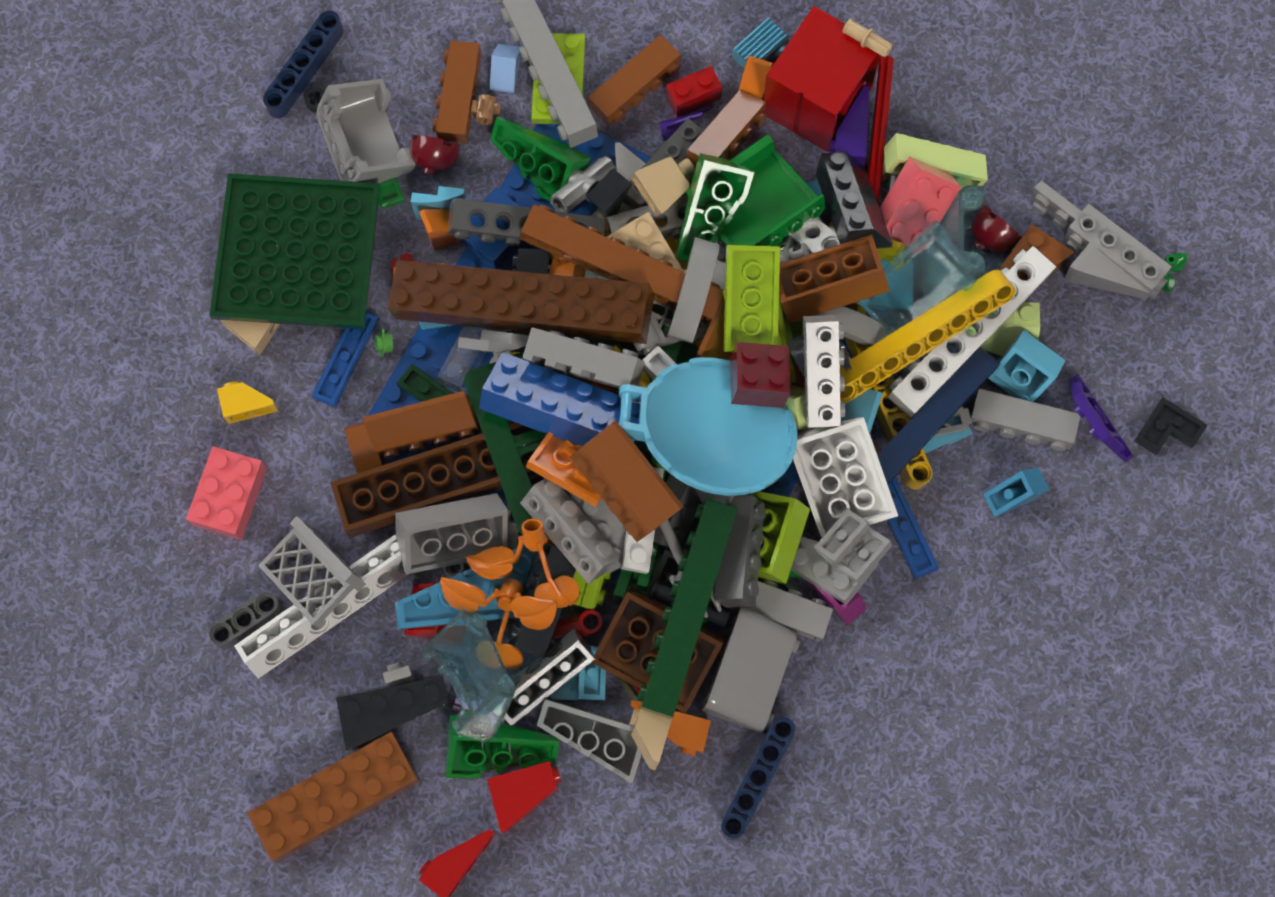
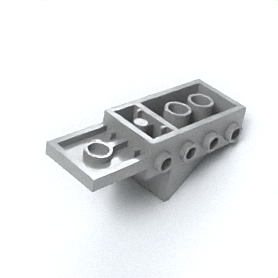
(1108, 254)

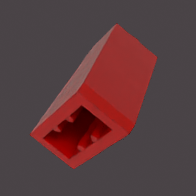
(521, 792)

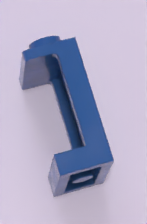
(491, 252)

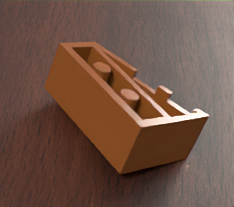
(1045, 244)

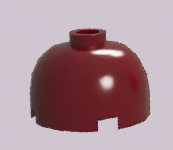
(433, 153)
(992, 232)

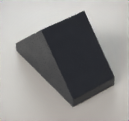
(609, 193)

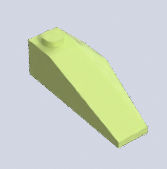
(1024, 318)

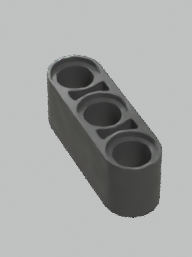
(232, 621)

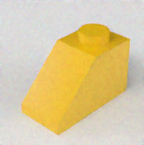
(243, 402)

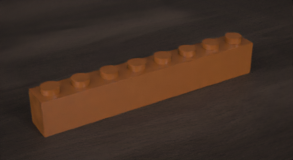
(609, 257)

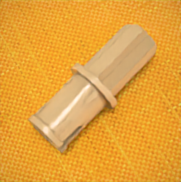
(867, 37)

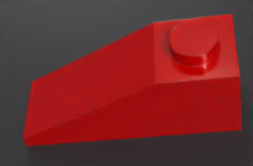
(451, 867)

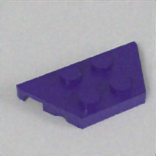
(1101, 426)

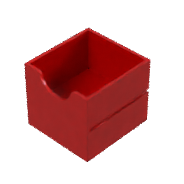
(818, 78)

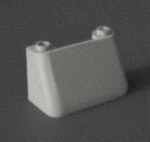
(360, 132)
(750, 671)

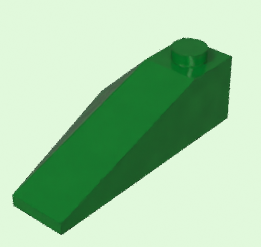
(539, 157)
(713, 199)

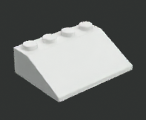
(842, 473)

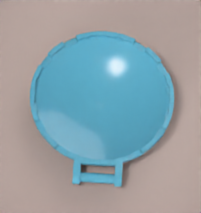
(703, 436)

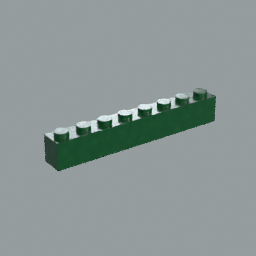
(688, 608)

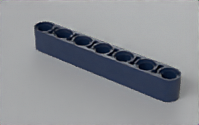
(936, 413)

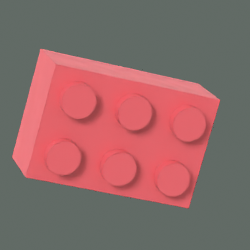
(917, 200)
(226, 493)

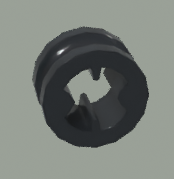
(311, 93)

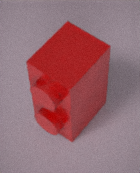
(694, 91)

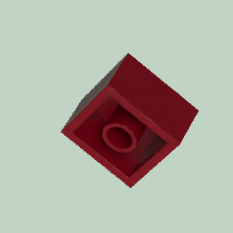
(760, 375)

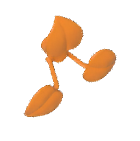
(498, 561)
(532, 611)

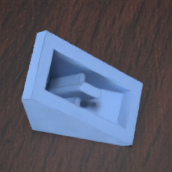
(504, 68)

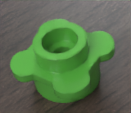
(383, 342)

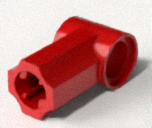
(578, 623)

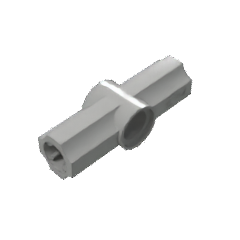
(580, 185)

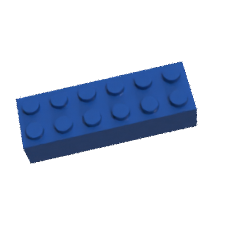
(550, 401)

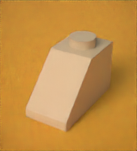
(649, 735)

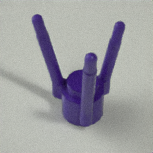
(669, 126)

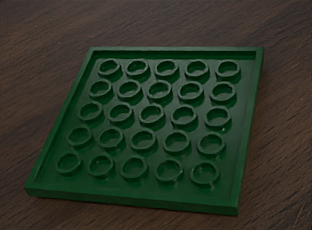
(295, 251)

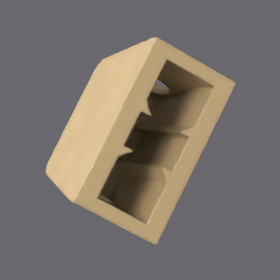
(663, 183)
(253, 334)

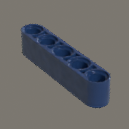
(303, 53)
(761, 765)

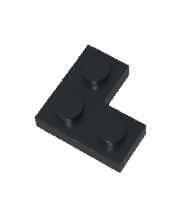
(1169, 420)

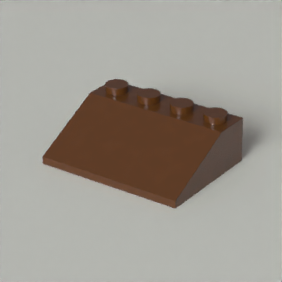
(631, 640)

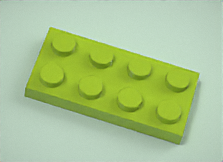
(573, 51)
(751, 295)

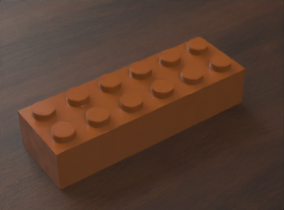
(333, 797)

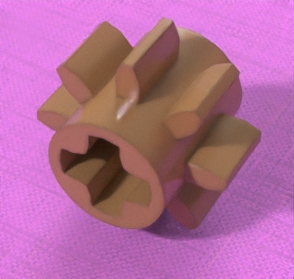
(485, 109)

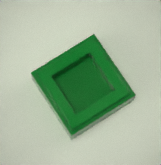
(390, 194)

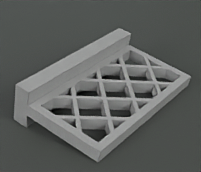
(328, 558)

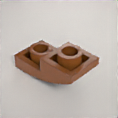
(362, 448)

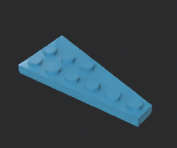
(431, 609)

